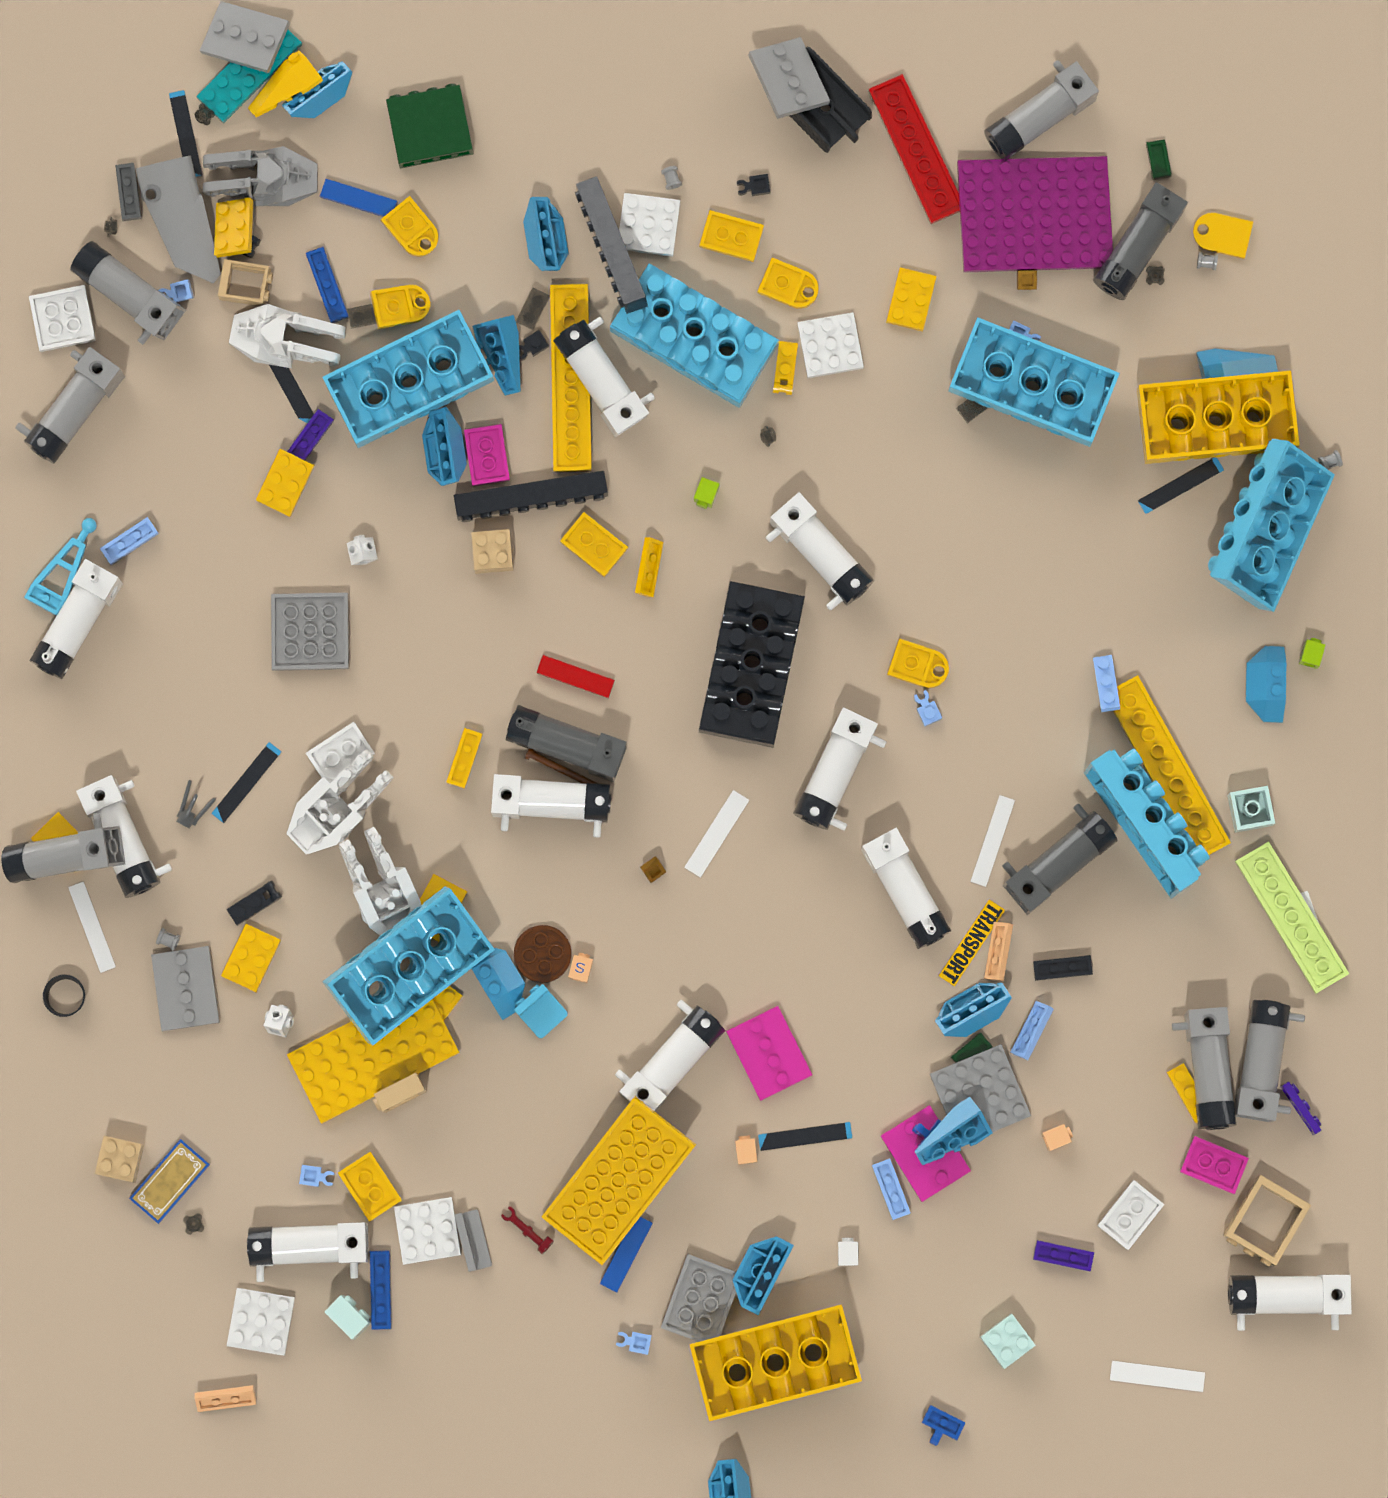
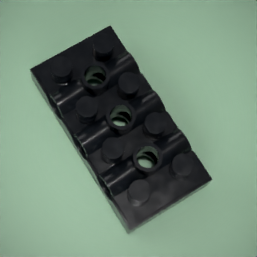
(768, 681)

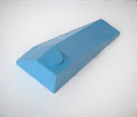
(501, 345)
(1226, 363)

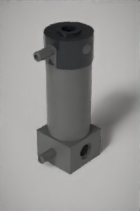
(1140, 241)
(566, 742)
(1060, 861)

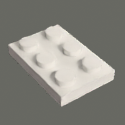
(338, 751)
(1130, 1215)

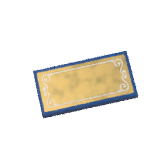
(169, 1181)

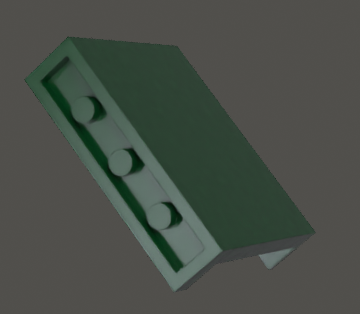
(429, 126)

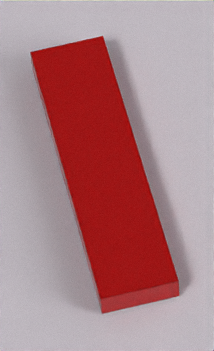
(575, 676)

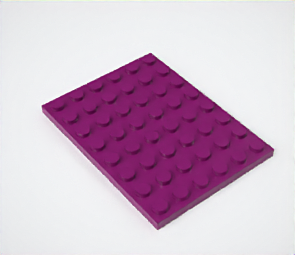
(1034, 213)

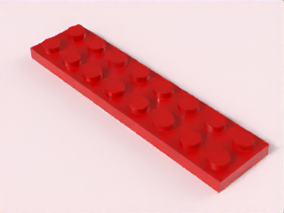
(916, 148)

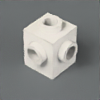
(361, 550)
(278, 1020)

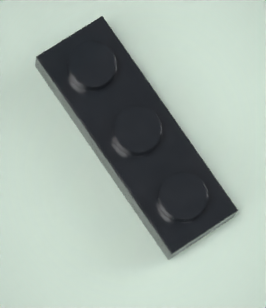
(1062, 968)

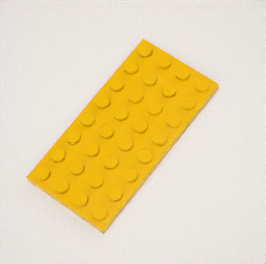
(347, 1071)
(618, 1180)

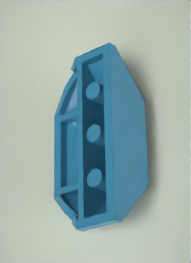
(324, 95)
(545, 234)
(444, 447)
(1267, 683)
(500, 981)
(973, 1009)
(760, 1271)
(729, 1480)

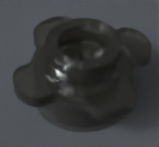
(201, 118)
(110, 226)
(1155, 270)
(768, 435)
(189, 1220)

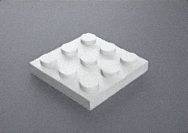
(649, 224)
(62, 318)
(830, 345)
(427, 1230)
(260, 1321)

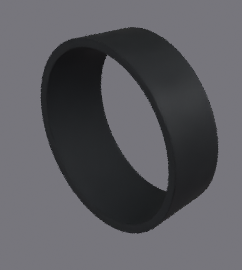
(46, 993)

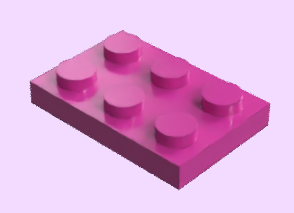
(486, 455)
(1214, 1165)

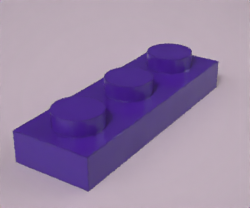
(311, 435)
(1301, 1107)
(1063, 1256)

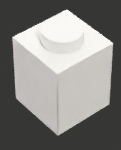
(847, 1252)

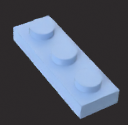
(129, 541)
(1106, 683)
(1032, 1030)
(891, 1189)

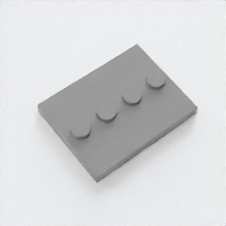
(244, 37)
(789, 77)
(185, 988)
(700, 1300)

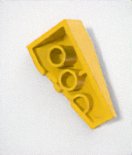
(292, 77)

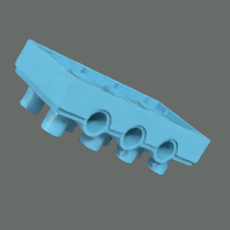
(696, 356)
(405, 358)
(1031, 360)
(1270, 524)
(1130, 810)
(429, 970)

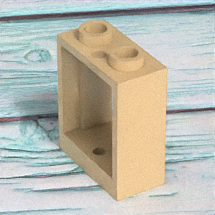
(228, 267)
(399, 1093)

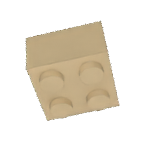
(492, 551)
(119, 1159)

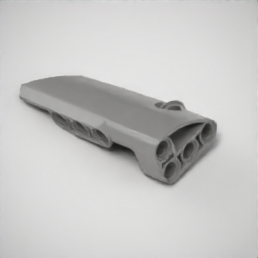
(180, 215)

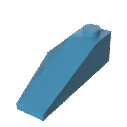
(959, 1128)

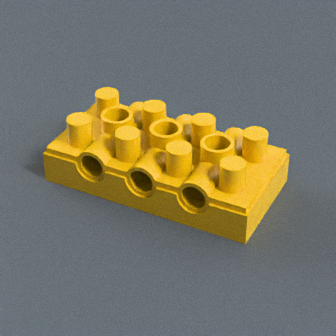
(1228, 398)
(796, 1377)

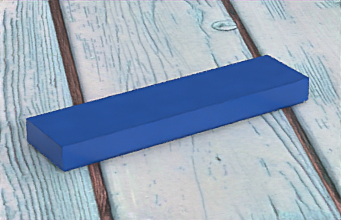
(357, 198)
(327, 285)
(625, 1255)
(380, 1290)

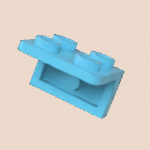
(540, 1011)

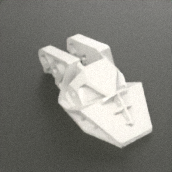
(261, 336)
(323, 816)
(388, 900)

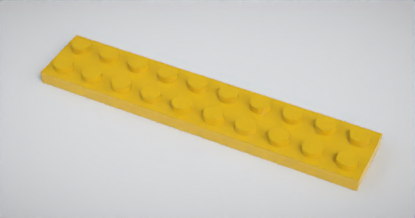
(569, 396)
(1167, 765)

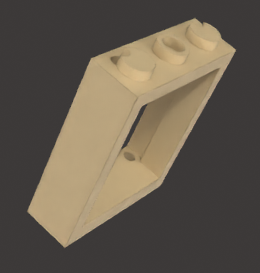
(1250, 1249)

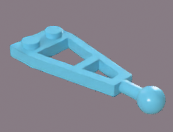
(43, 596)

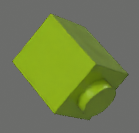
(706, 493)
(1312, 653)

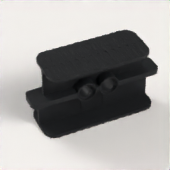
(846, 111)

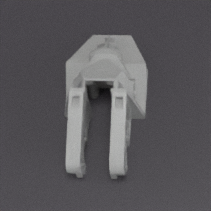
(280, 180)

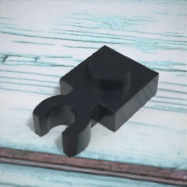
(758, 185)
(534, 343)

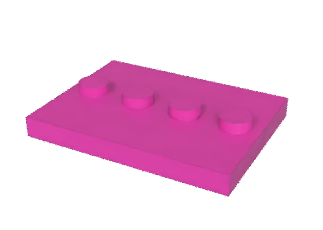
(769, 1053)
(926, 1178)

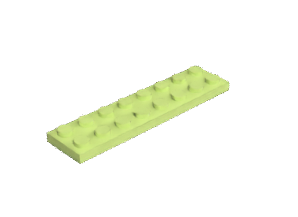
(1292, 917)

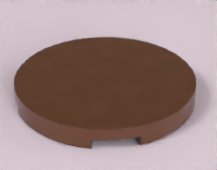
(542, 954)

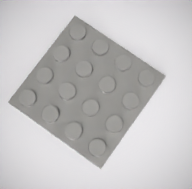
(309, 631)
(988, 1082)

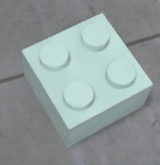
(1251, 809)
(348, 1317)
(1007, 1341)

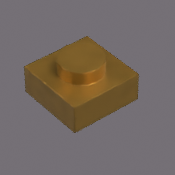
(1027, 280)
(653, 869)

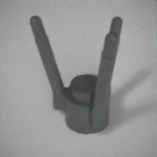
(186, 817)

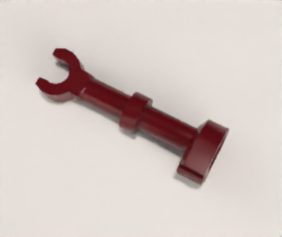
(543, 1245)

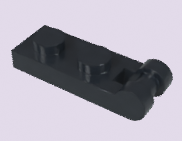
(253, 903)

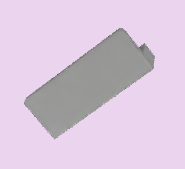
(473, 1240)

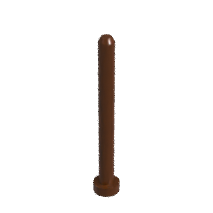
(557, 767)

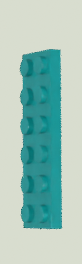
(238, 83)

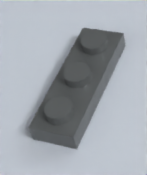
(128, 192)

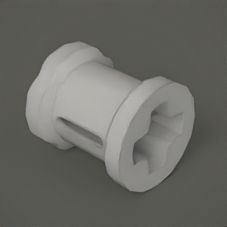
(671, 177)
(1207, 261)
(1331, 460)
(168, 939)

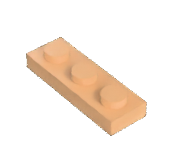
(998, 951)
(225, 1398)

